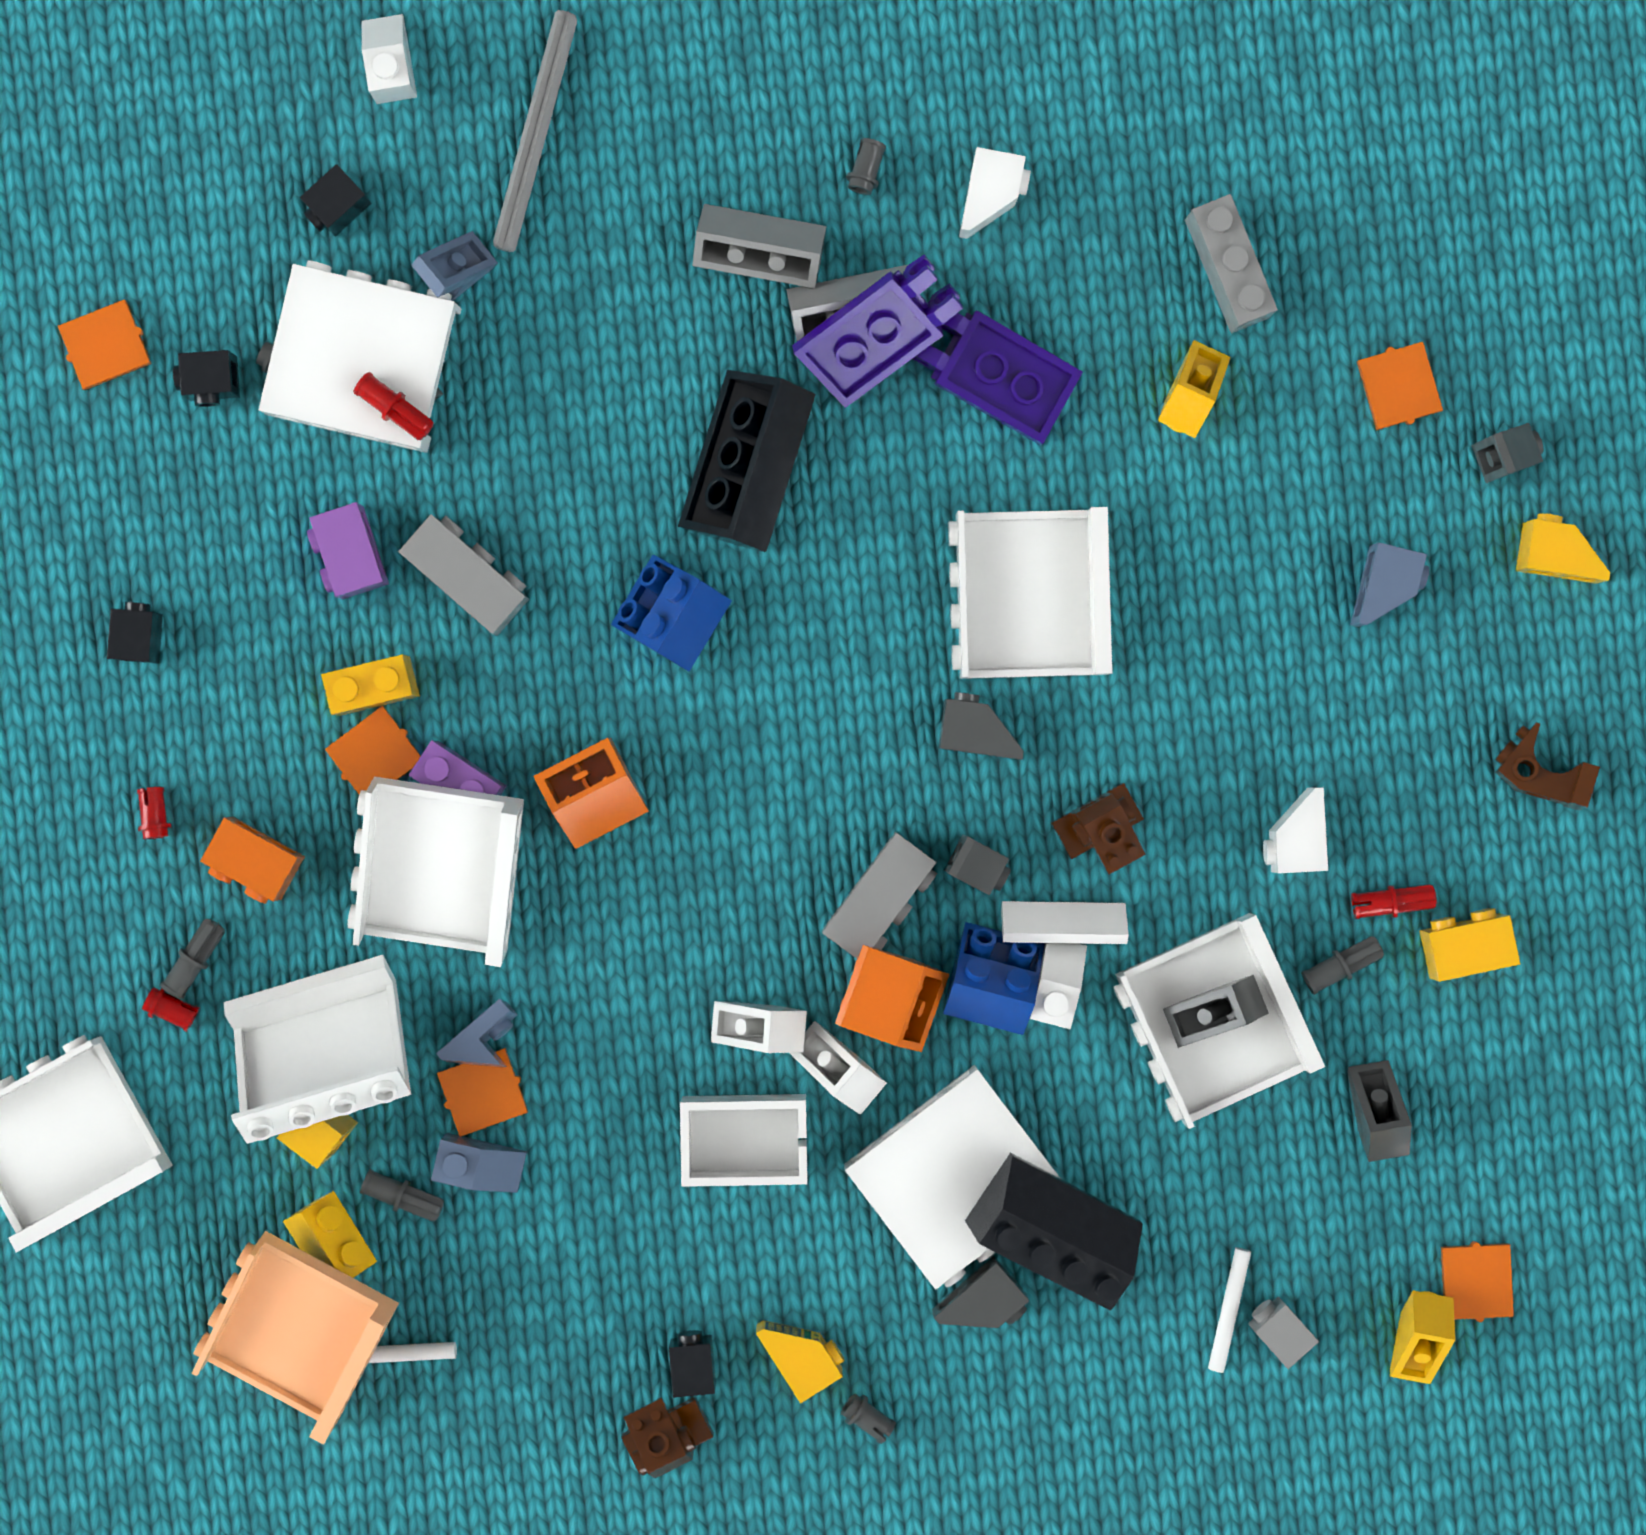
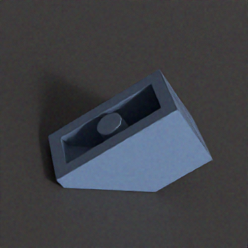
(1388, 580)
(478, 1164)

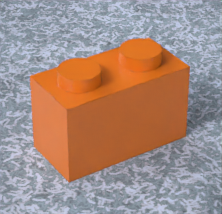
(251, 860)

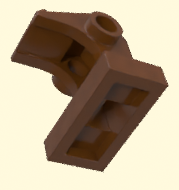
(1568, 788)
(1105, 826)
(664, 1437)

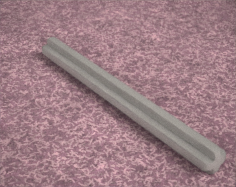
(535, 131)

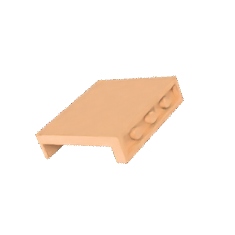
(296, 1330)

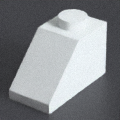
(387, 59)
(992, 188)
(1299, 836)
(1059, 983)
(759, 1027)
(839, 1069)

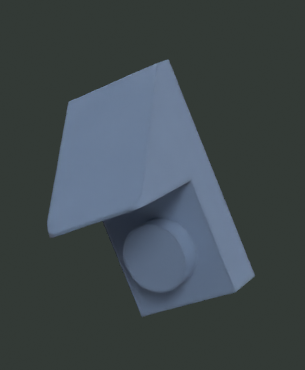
(454, 265)
(471, 1044)

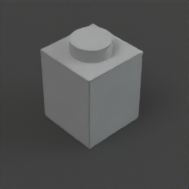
(1282, 1331)

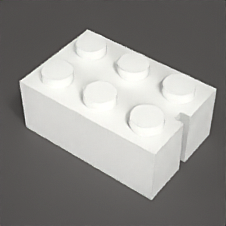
(743, 1140)

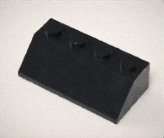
(747, 459)
(1057, 1231)

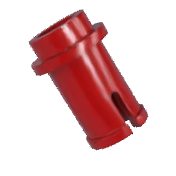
(153, 813)
(170, 1008)

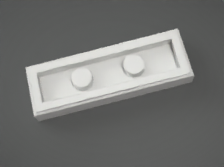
(1064, 922)

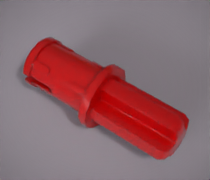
(393, 406)
(1394, 901)

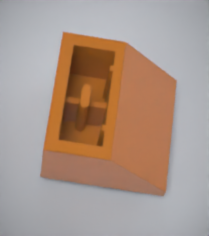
(591, 793)
(892, 998)

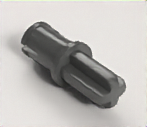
(193, 958)
(1343, 964)
(402, 1196)

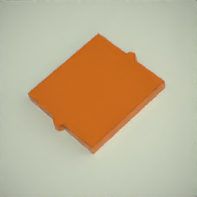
(104, 344)
(1399, 385)
(373, 749)
(482, 1094)
(1478, 1280)

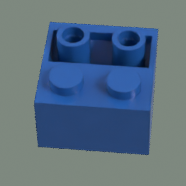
(671, 612)
(994, 979)

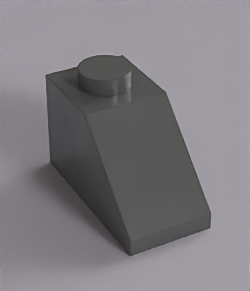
(1508, 452)
(975, 729)
(978, 865)
(1216, 1011)
(1379, 1111)
(984, 1299)

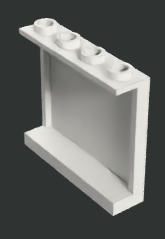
(340, 330)
(1031, 593)
(436, 866)
(317, 1049)
(1230, 1064)
(70, 1140)
(935, 1169)

